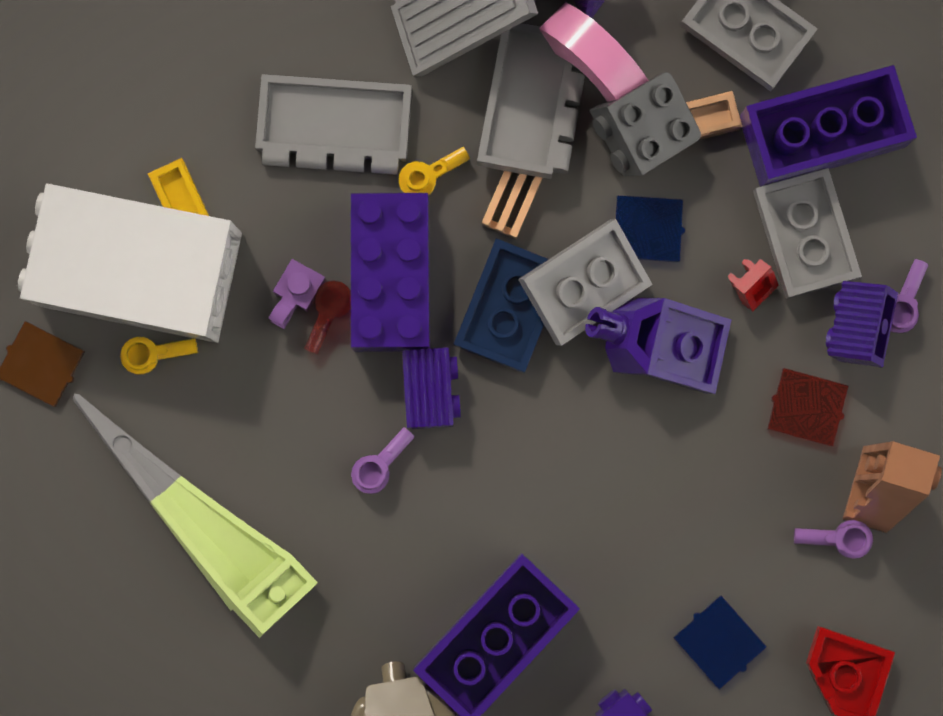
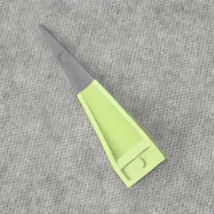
(238, 561)

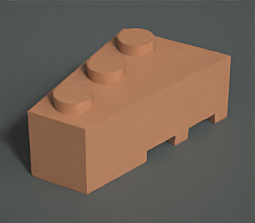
(890, 484)

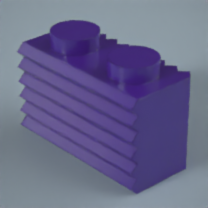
(861, 323)
(429, 389)

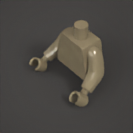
(400, 696)

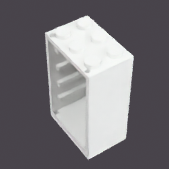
(130, 262)

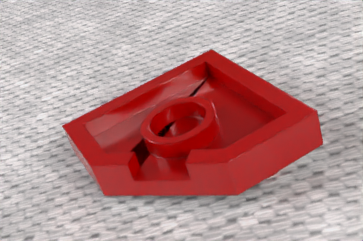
(849, 672)

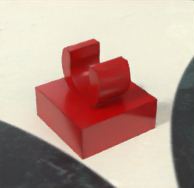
(755, 284)

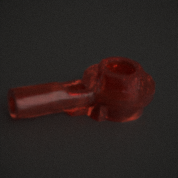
(331, 302)

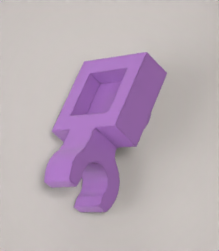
(297, 289)

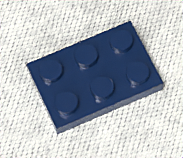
(500, 316)

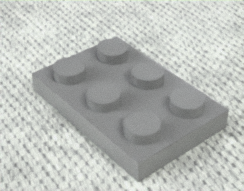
(751, 34)
(807, 233)
(586, 275)

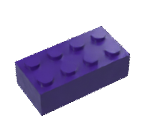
(827, 126)
(390, 272)
(496, 638)

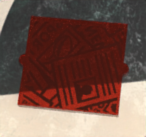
(807, 407)

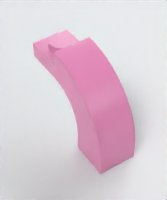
(593, 52)

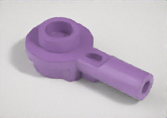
(906, 308)
(371, 473)
(850, 538)

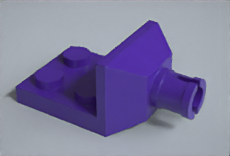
(663, 341)

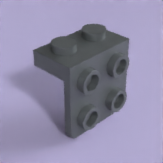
(646, 126)

